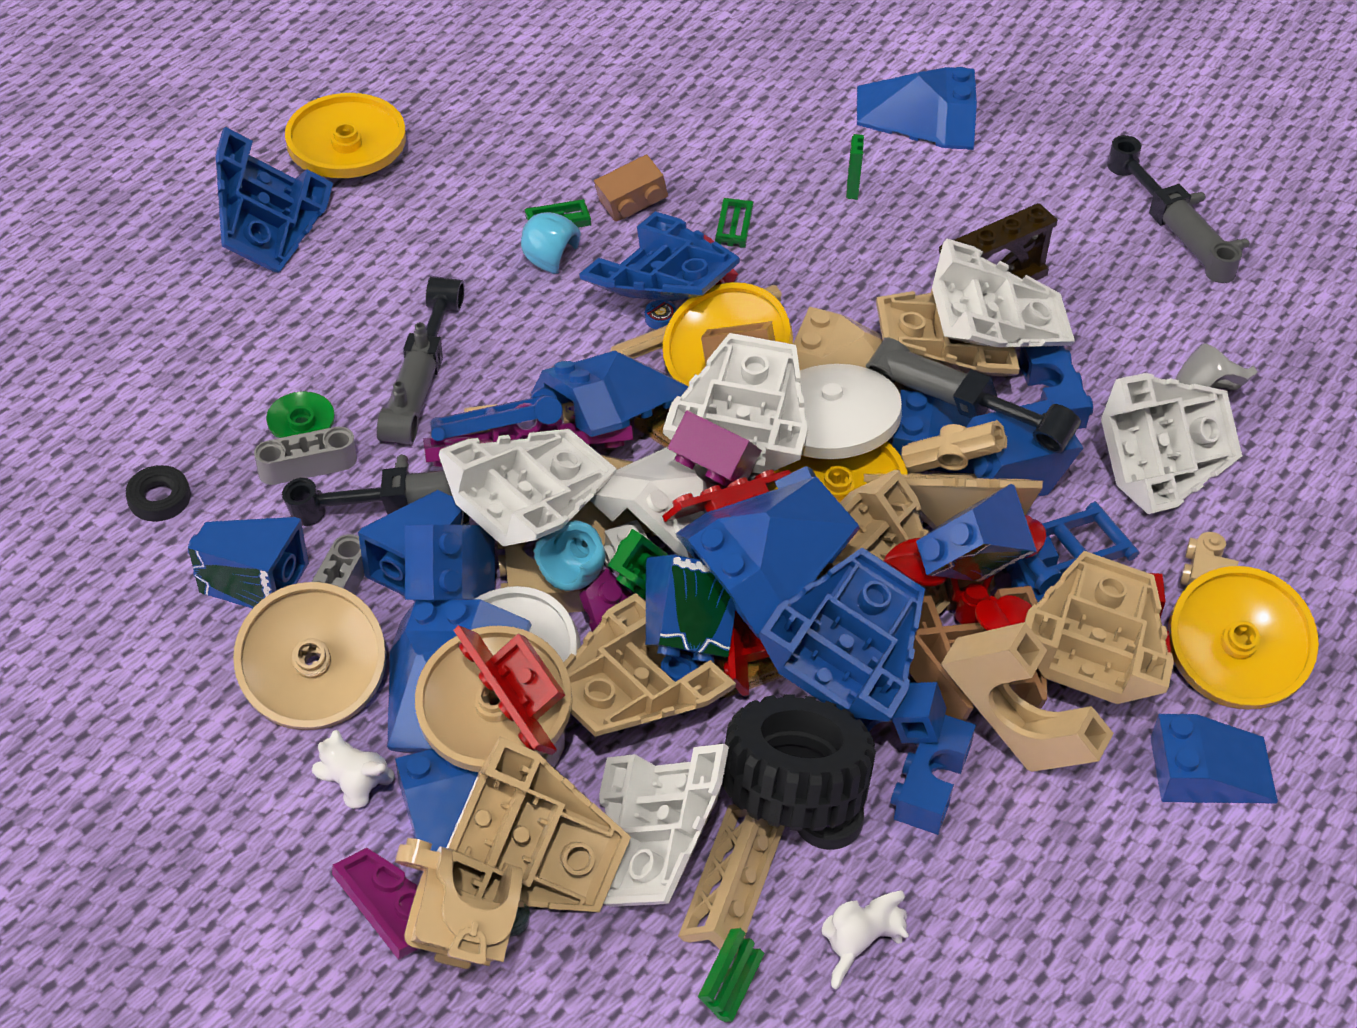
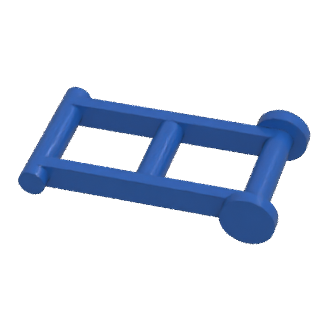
(544, 408)
(1060, 528)

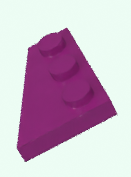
(380, 895)

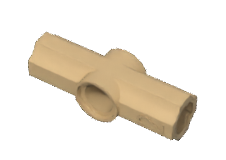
(954, 447)

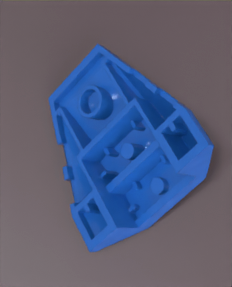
(923, 105)
(263, 208)
(667, 266)
(609, 390)
(770, 545)
(849, 636)
(418, 637)

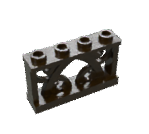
(1023, 233)

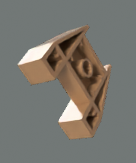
(934, 642)

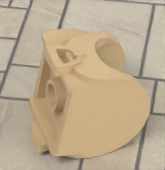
(455, 925)

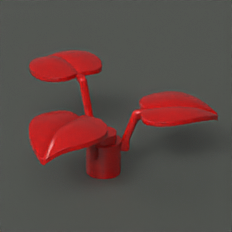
(973, 601)

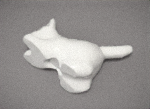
(352, 769)
(855, 928)

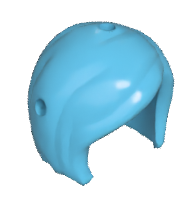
(546, 238)
(570, 556)

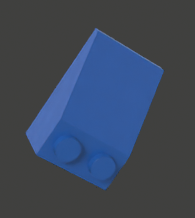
(923, 419)
(448, 562)
(1210, 762)
(433, 794)

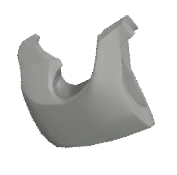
(1213, 369)

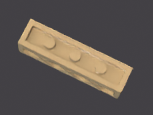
(741, 875)

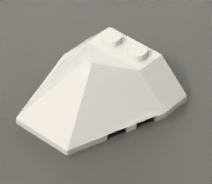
(994, 307)
(752, 392)
(1167, 438)
(524, 485)
(648, 492)
(663, 814)

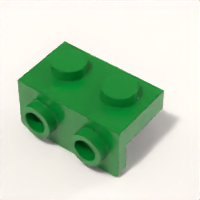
(631, 561)

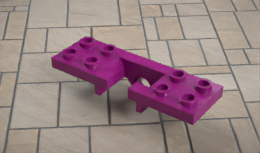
(611, 439)

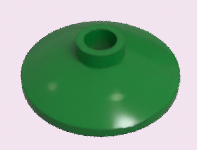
(299, 414)

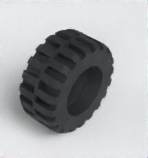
(798, 762)

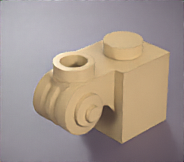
(1205, 555)

